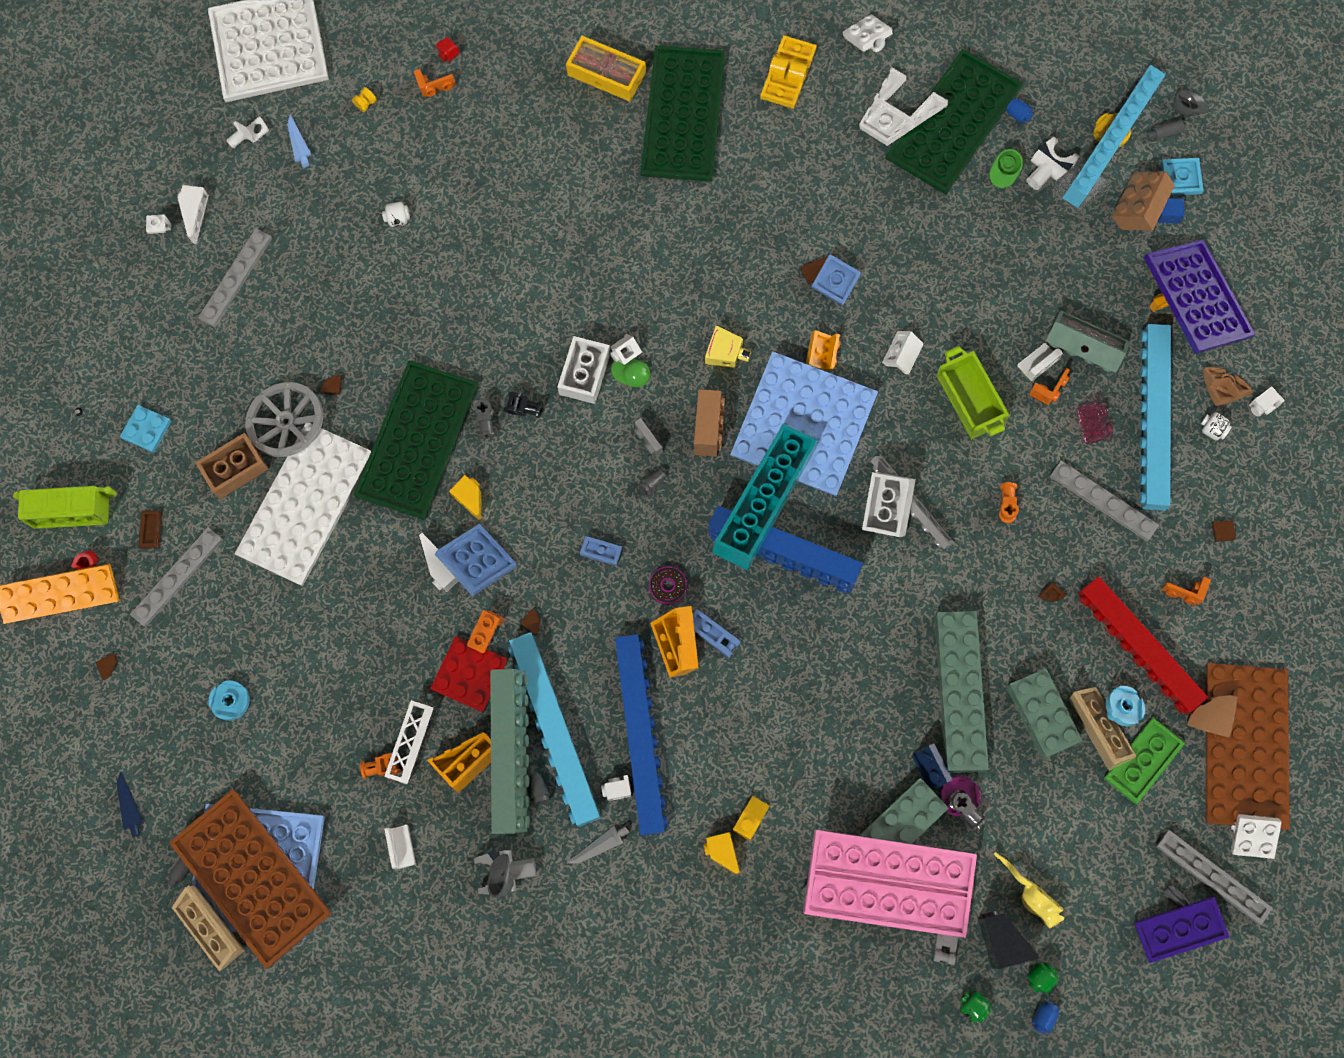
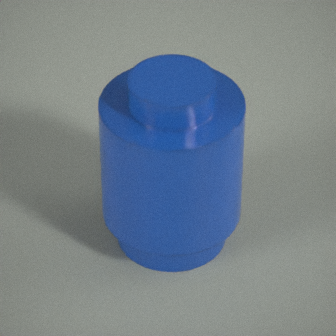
(1020, 111)
(1045, 1017)

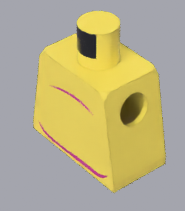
(725, 349)

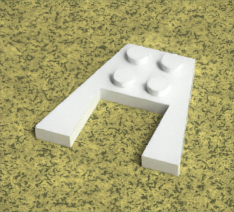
(888, 122)

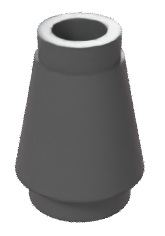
(652, 482)
(539, 790)

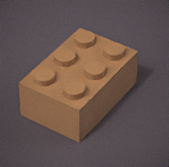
(1143, 200)
(709, 423)
(232, 466)

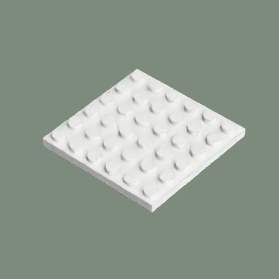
(266, 46)

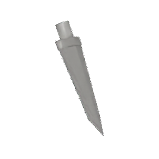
(605, 842)

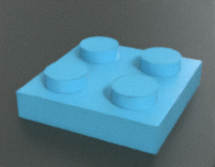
(1185, 175)
(145, 428)

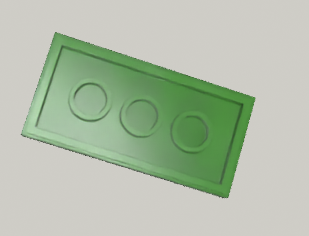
(1154, 751)

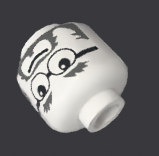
(1216, 426)

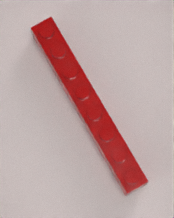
(1142, 646)

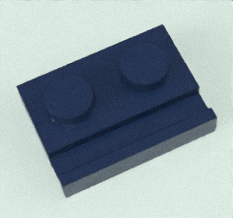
(932, 767)

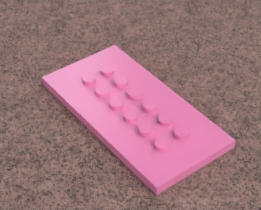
(890, 883)

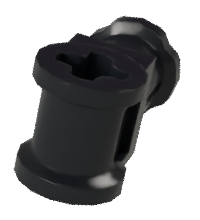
(521, 405)

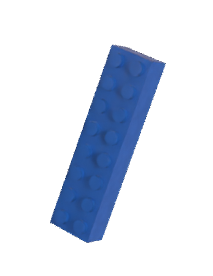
(799, 555)

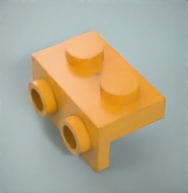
(823, 350)

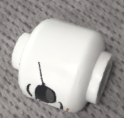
(396, 214)

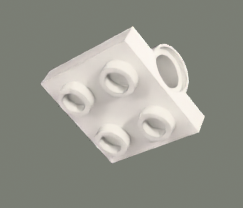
(868, 34)
(1255, 836)

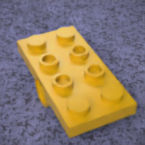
(788, 71)

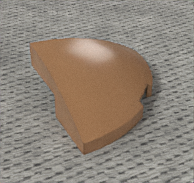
(1223, 386)
(1215, 716)

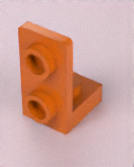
(431, 88)
(1043, 393)
(1199, 588)
(484, 630)

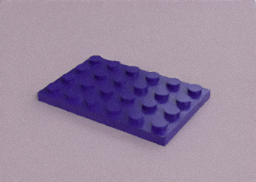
(1199, 296)

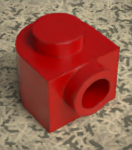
(447, 50)
(85, 559)

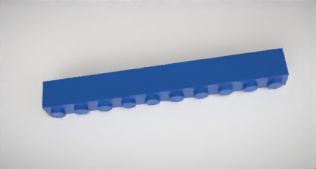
(640, 737)

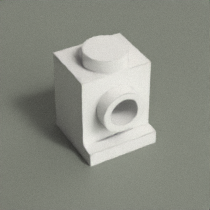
(630, 351)
(1266, 402)
(617, 789)

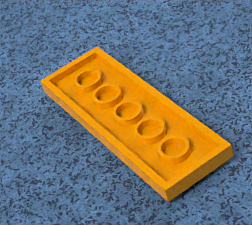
(57, 593)

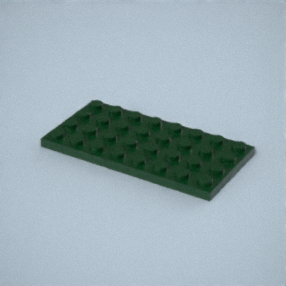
(683, 113)
(950, 138)
(416, 440)

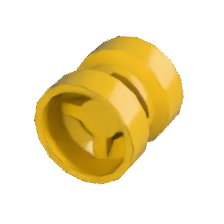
(364, 99)

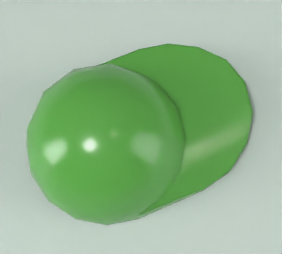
(1006, 168)
(633, 373)

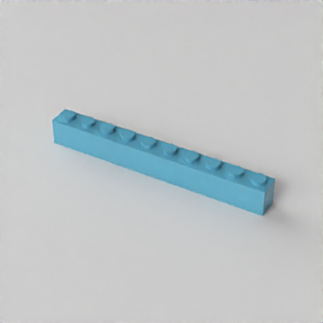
(1113, 136)
(1156, 417)
(555, 731)

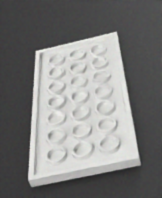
(304, 506)

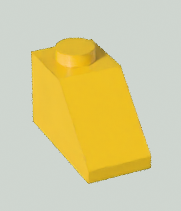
(468, 495)
(751, 818)
(722, 851)

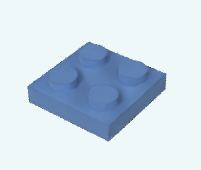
(836, 279)

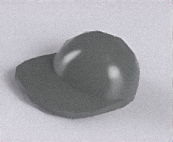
(1189, 103)
(500, 878)

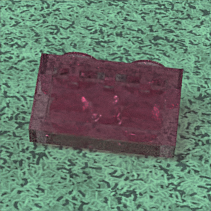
(1094, 422)

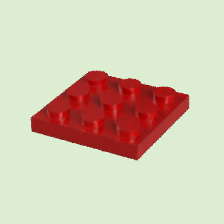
(467, 675)

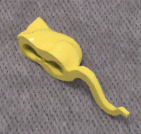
(1035, 899)

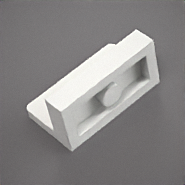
(903, 351)
(1039, 361)
(400, 847)

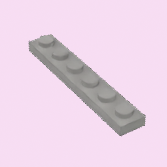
(235, 278)
(1104, 501)
(917, 509)
(176, 577)
(1214, 877)

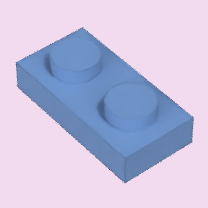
(601, 551)

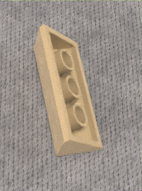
(1102, 731)
(207, 927)

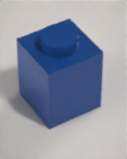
(1172, 212)

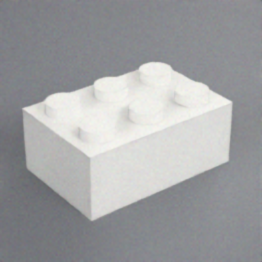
(584, 370)
(888, 504)

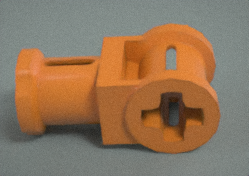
(1008, 502)
(379, 766)

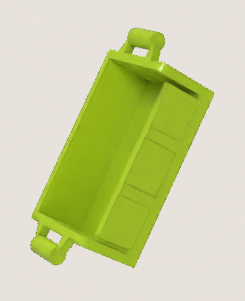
(972, 394)
(64, 506)

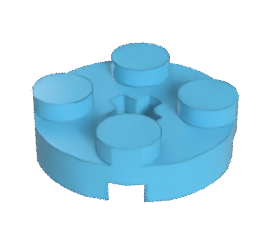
(235, 709)
(1116, 711)

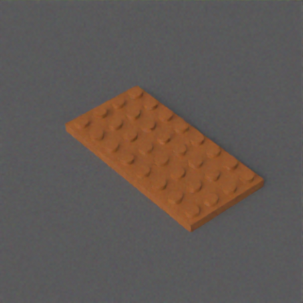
(1252, 766)
(250, 878)

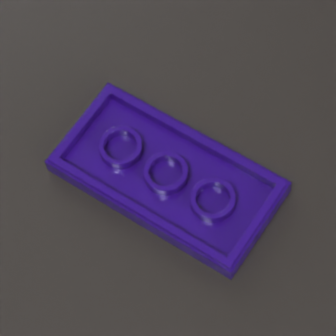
(1181, 929)

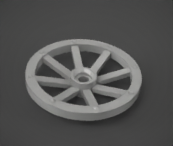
(282, 417)

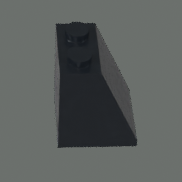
(1004, 941)

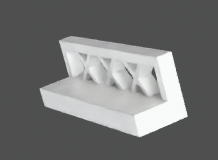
(414, 749)

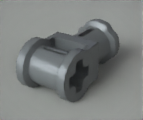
(484, 419)
(966, 810)

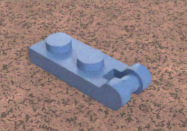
(714, 633)

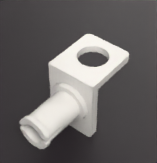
(247, 132)

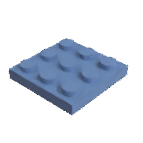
(475, 559)

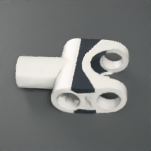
(1049, 164)

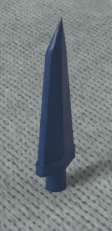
(130, 815)

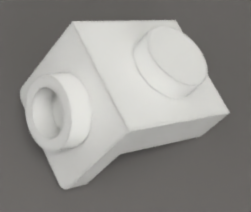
(157, 224)

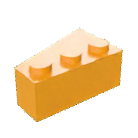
(677, 641)
(464, 762)

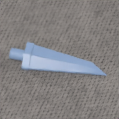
(299, 146)

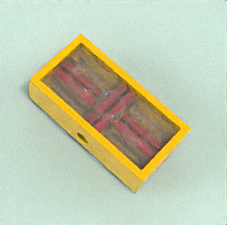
(606, 68)

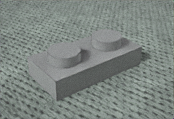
(652, 444)

